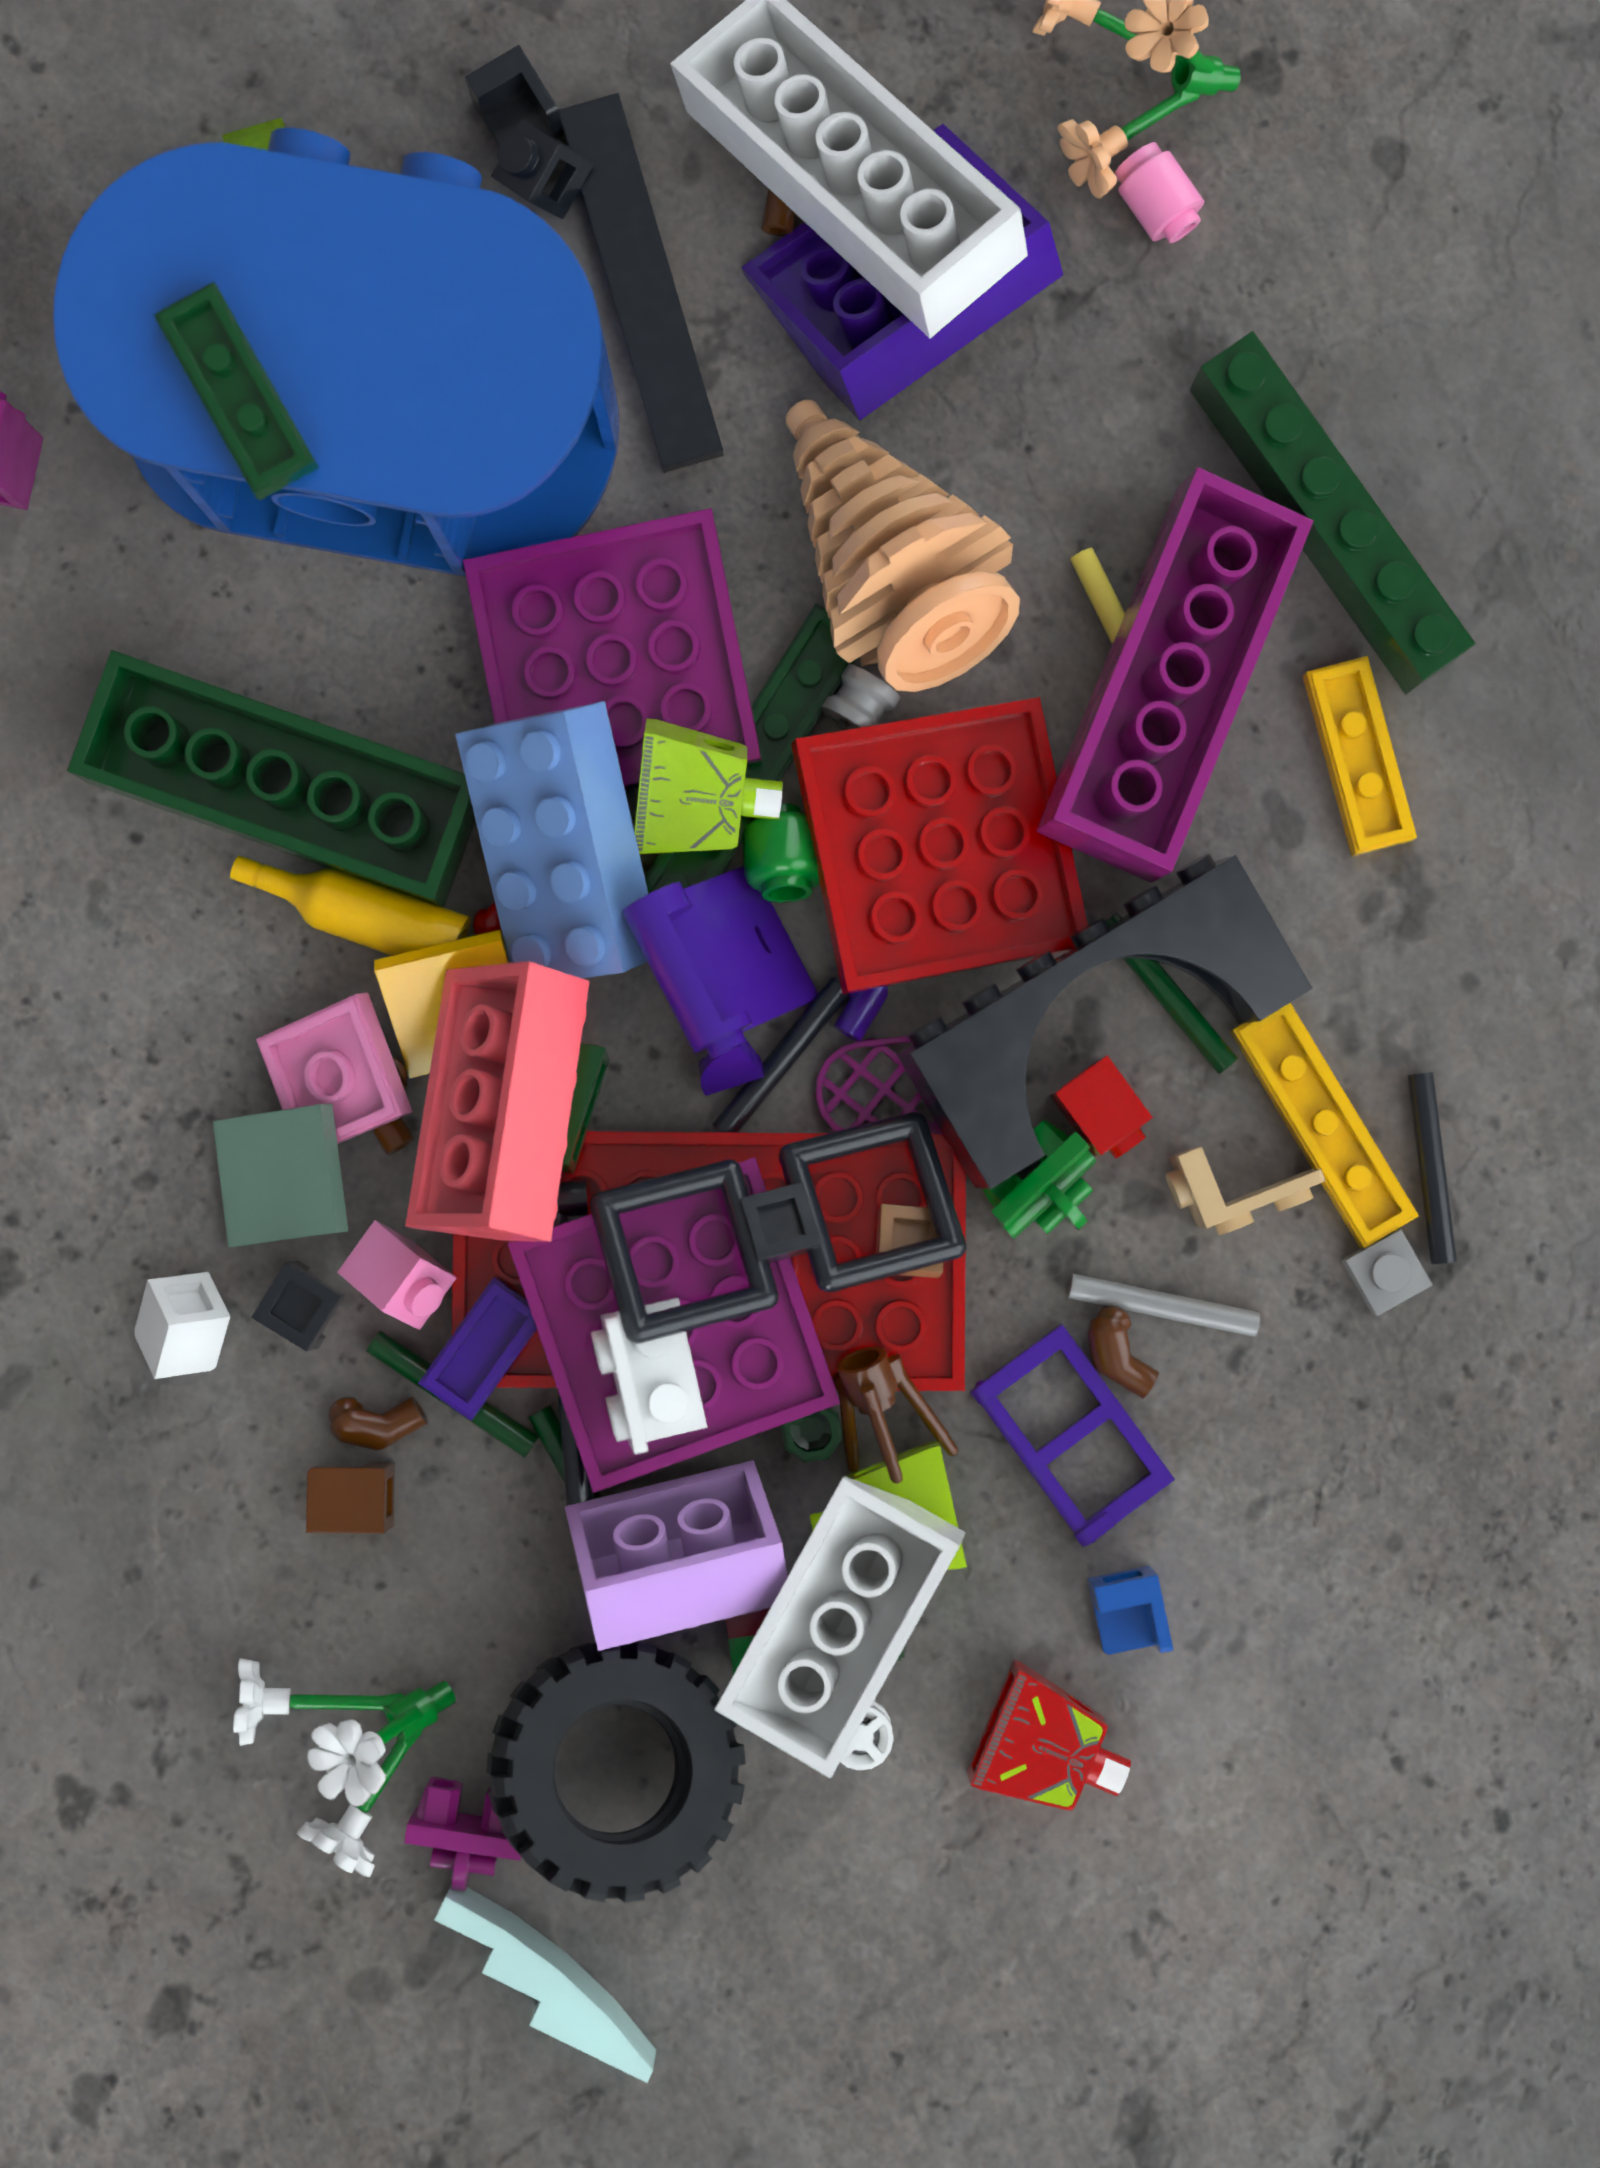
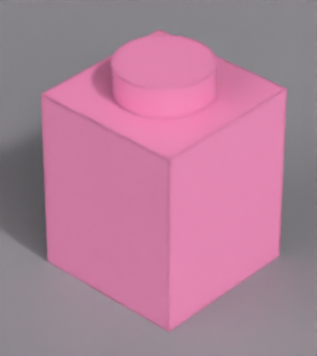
(397, 1275)

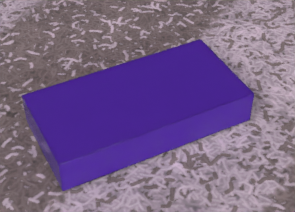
(481, 1349)

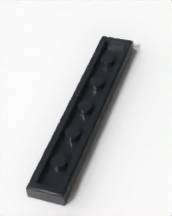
(642, 285)

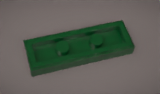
(236, 391)

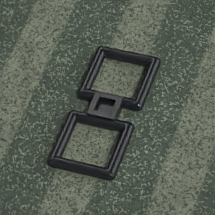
(776, 1227)

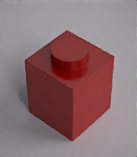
(1103, 1109)

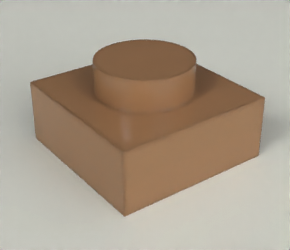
(904, 1226)

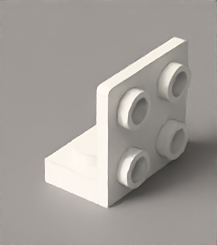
(652, 1382)

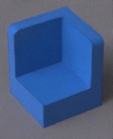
(1130, 1611)

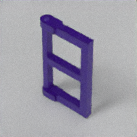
(1108, 1516)

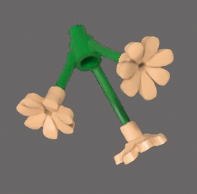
(1159, 33)

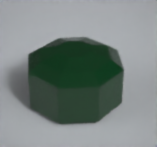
(813, 1436)

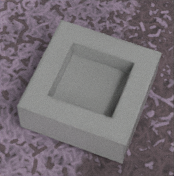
(1386, 1272)

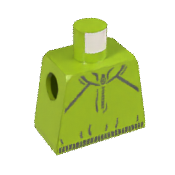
(696, 791)

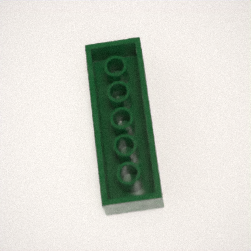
(275, 778)

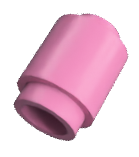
(1159, 193)

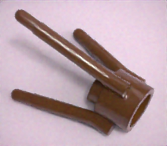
(869, 1382)

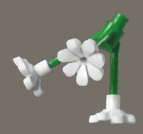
(344, 1751)

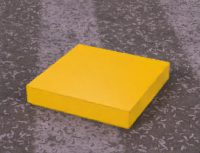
(414, 989)

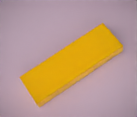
(1359, 756)

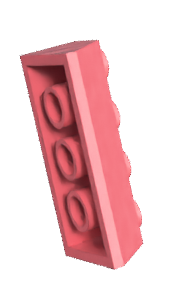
(498, 1102)

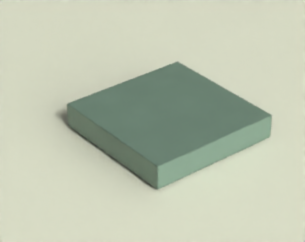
(280, 1175)

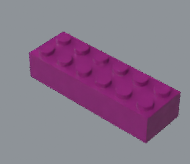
(1175, 676)

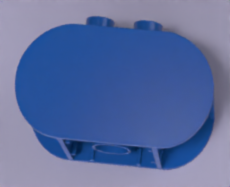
(405, 320)

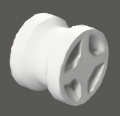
(872, 1740)

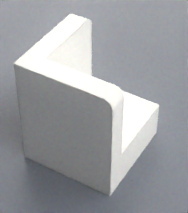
(181, 1325)

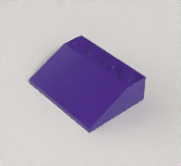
(856, 335)

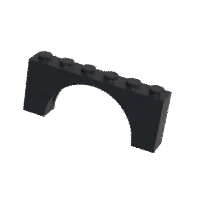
(978, 1063)

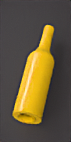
(357, 908)

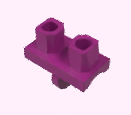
(458, 1839)

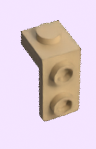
(1195, 1187)

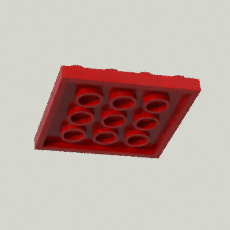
(937, 844)

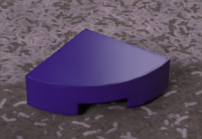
(730, 1069)

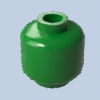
(780, 856)

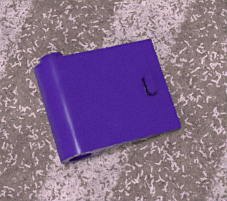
(719, 958)

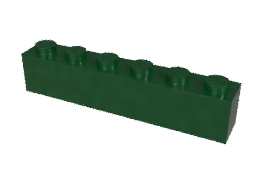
(1350, 535)

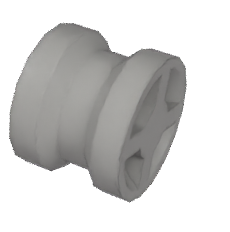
(860, 699)

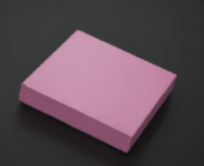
(339, 1061)

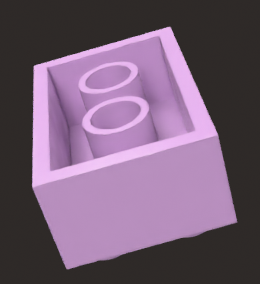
(677, 1554)

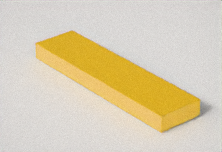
(1325, 1125)

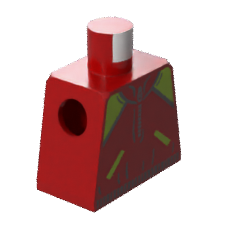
(1044, 1745)

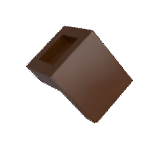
(351, 1499)

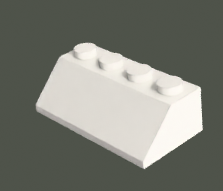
(840, 1623)

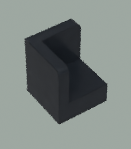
(512, 91)
(298, 1306)

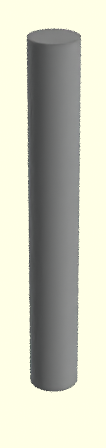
(1164, 1305)

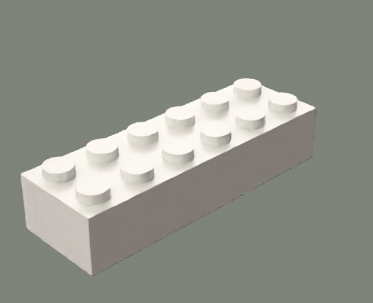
(851, 161)

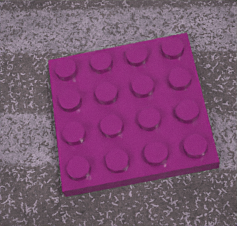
(620, 621)
(747, 1368)

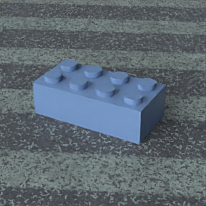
(557, 839)

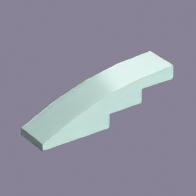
(569, 1999)

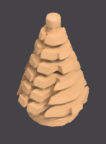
(898, 560)

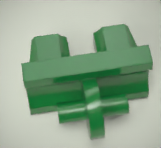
(1048, 1188)

